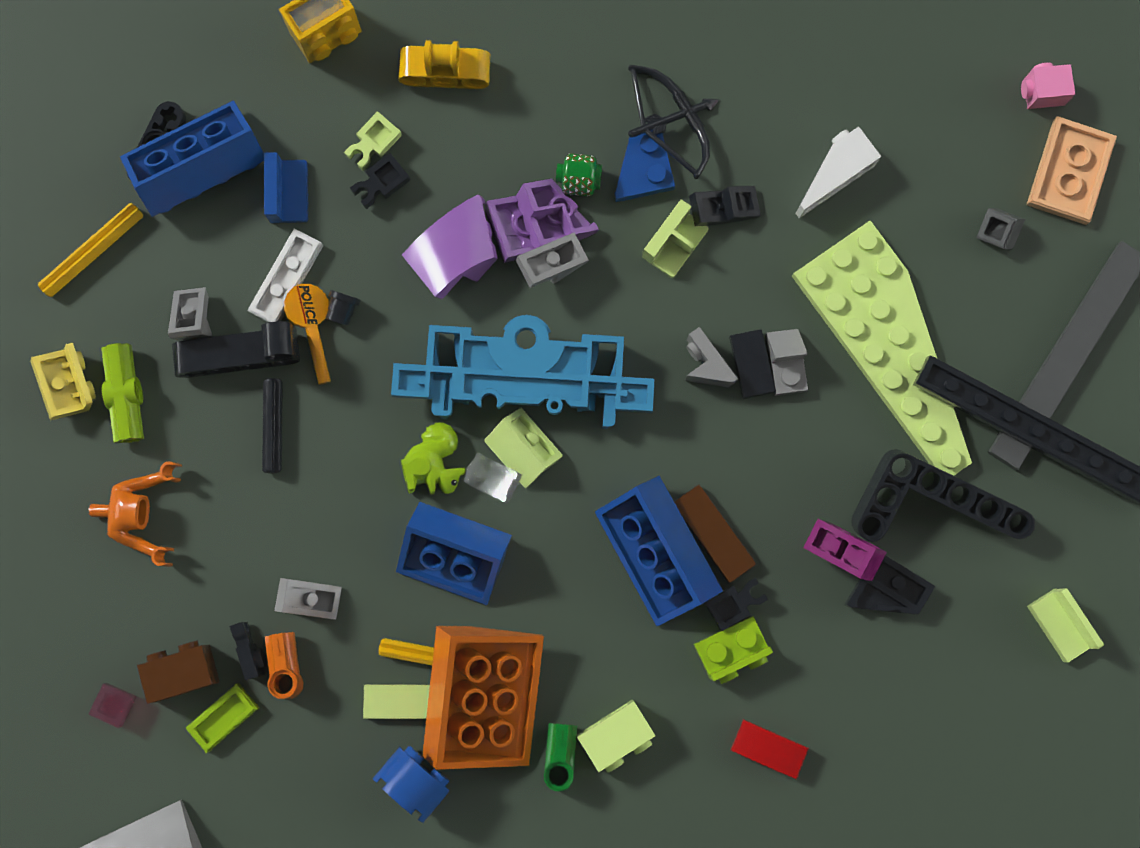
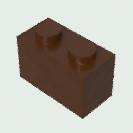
(177, 673)

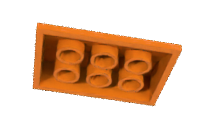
(482, 698)

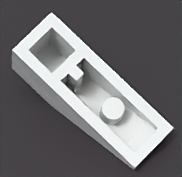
(845, 162)

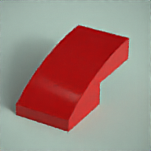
(769, 749)

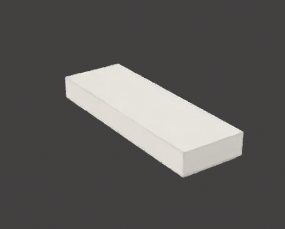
(288, 271)

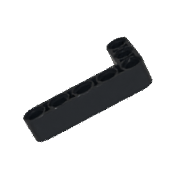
(940, 490)

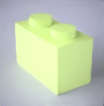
(616, 736)

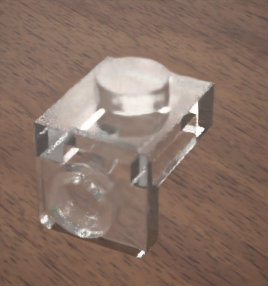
(492, 478)

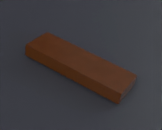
(714, 534)

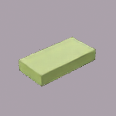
(395, 701)

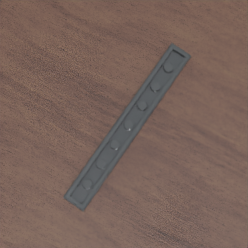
(1074, 345)

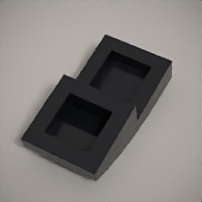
(724, 206)

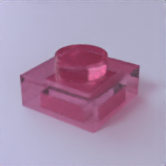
(112, 705)

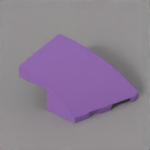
(535, 218)
(453, 248)

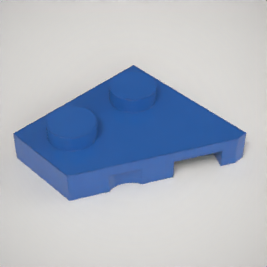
(644, 169)

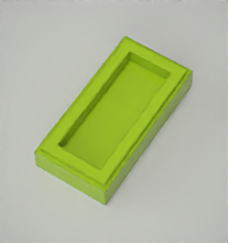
(222, 718)

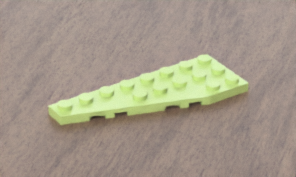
(878, 320)

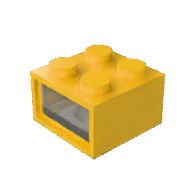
(320, 25)

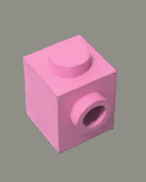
(1048, 86)

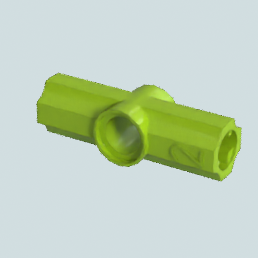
(122, 393)

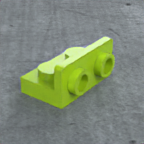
(732, 650)

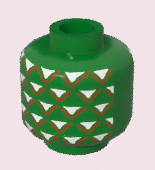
(579, 175)

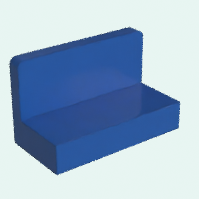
(285, 189)

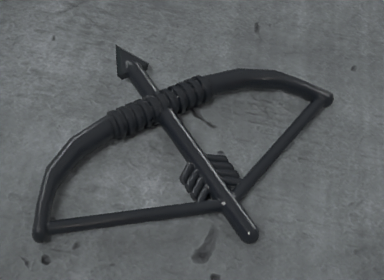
(658, 123)

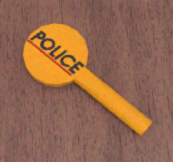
(307, 308)

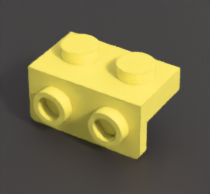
(63, 382)

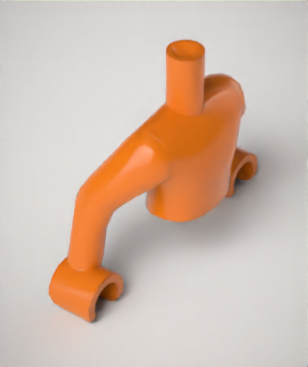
(131, 512)

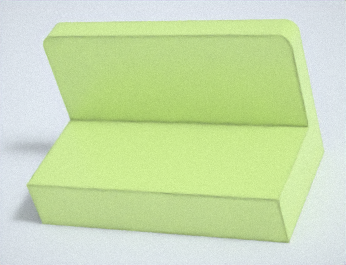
(523, 446)
(1065, 624)

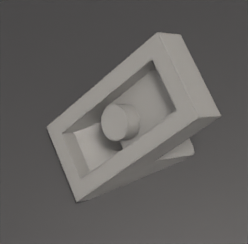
(552, 260)
(189, 315)
(787, 361)
(714, 368)
(307, 598)

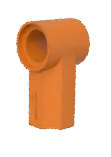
(283, 661)

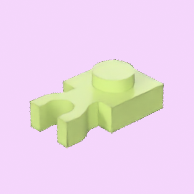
(376, 137)

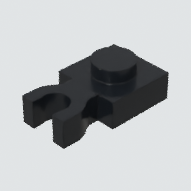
(384, 178)
(731, 606)
(250, 658)

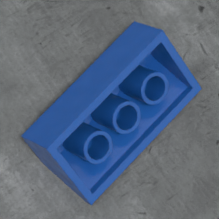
(192, 158)
(658, 551)

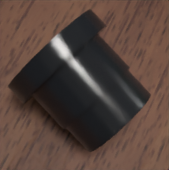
(341, 307)

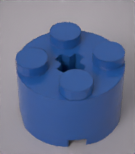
(412, 783)

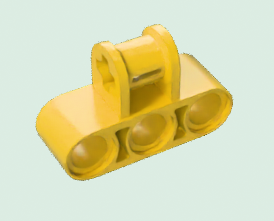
(444, 66)

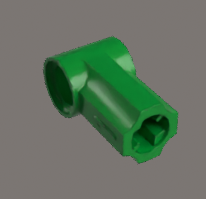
(560, 752)

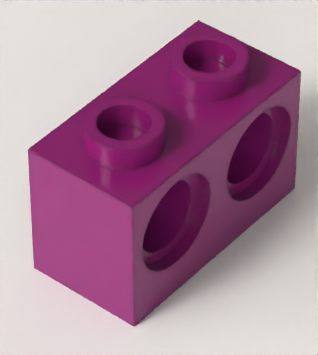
(845, 550)

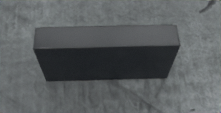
(752, 364)

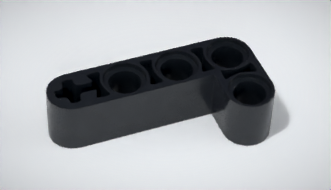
(237, 352)

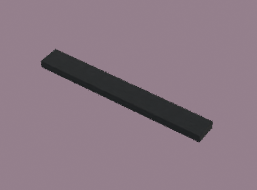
(1030, 428)

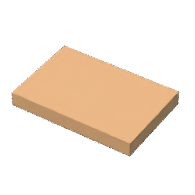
(1071, 170)

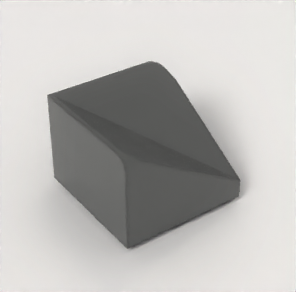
(1000, 228)

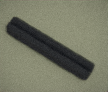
(272, 426)

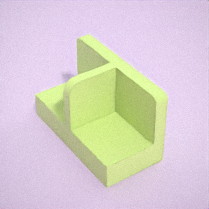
(674, 240)

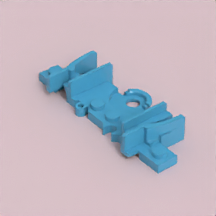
(521, 376)

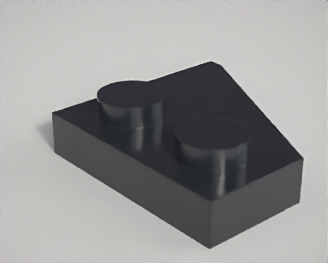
(891, 590)

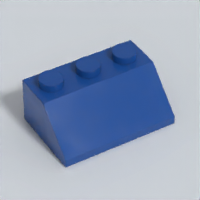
(452, 553)

